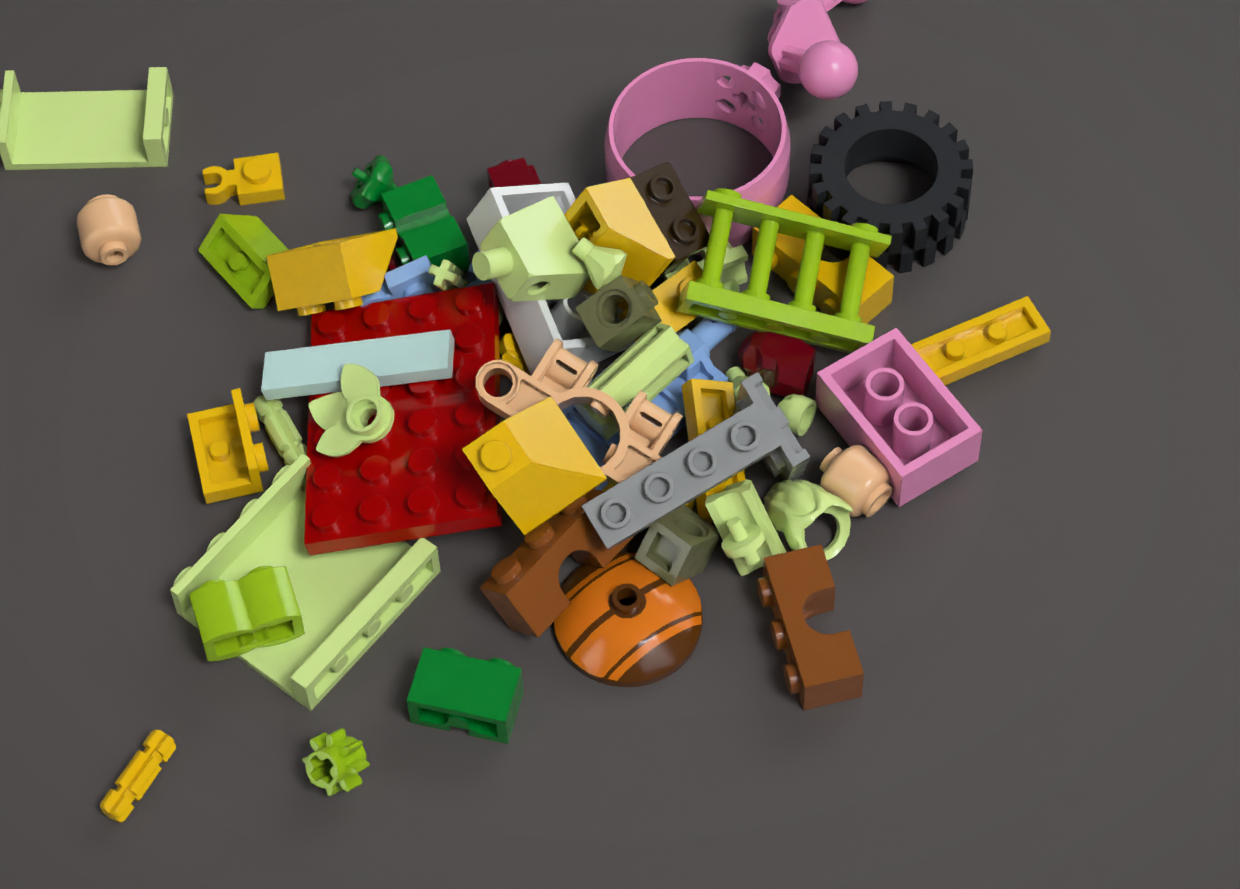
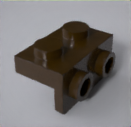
(672, 213)

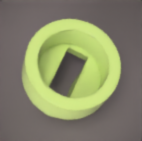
(799, 412)

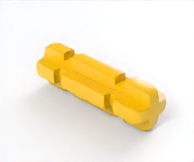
(138, 775)

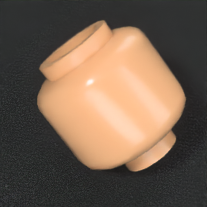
(108, 230)
(856, 479)

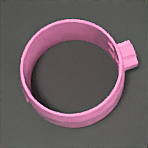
(697, 90)

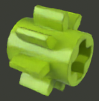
(336, 762)

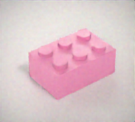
(900, 413)

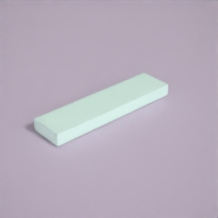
(391, 360)

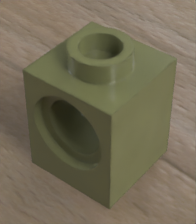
(600, 313)
(678, 546)

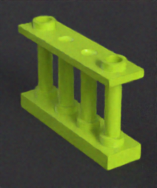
(753, 306)

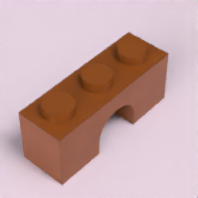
(527, 583)
(820, 665)

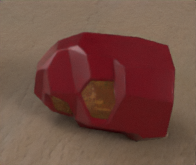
(781, 361)

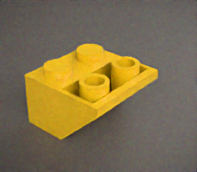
(619, 219)

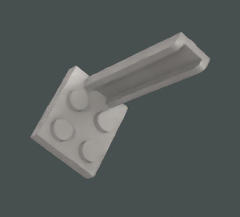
(752, 434)

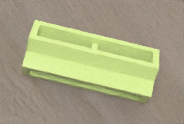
(645, 366)

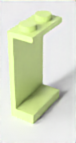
(86, 126)

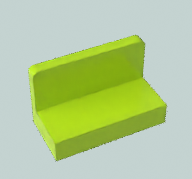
(238, 252)

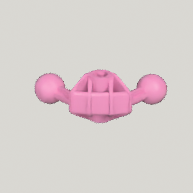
(808, 48)

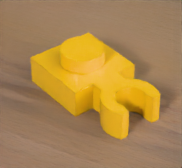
(253, 180)

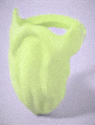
(797, 503)

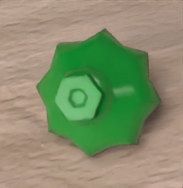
(372, 181)

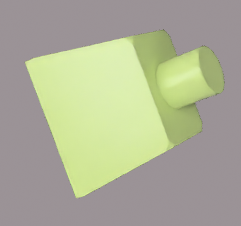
(532, 255)

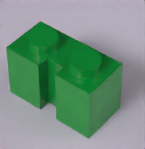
(423, 224)
(466, 694)

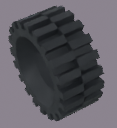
(897, 137)

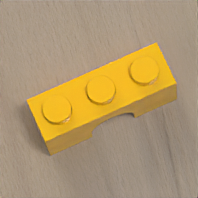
(831, 275)

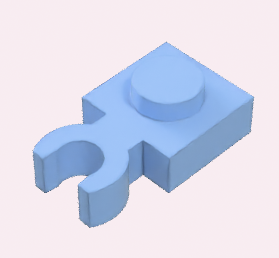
(405, 281)

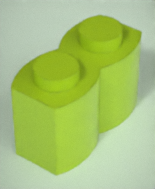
(246, 613)

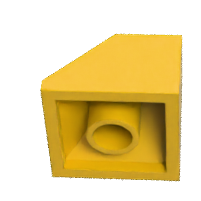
(535, 464)

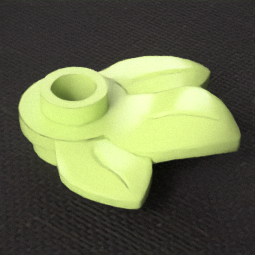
(347, 413)

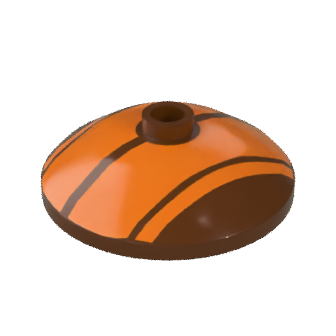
(630, 642)

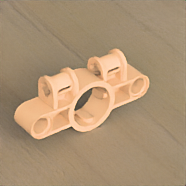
(639, 439)

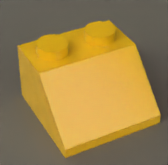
(331, 272)

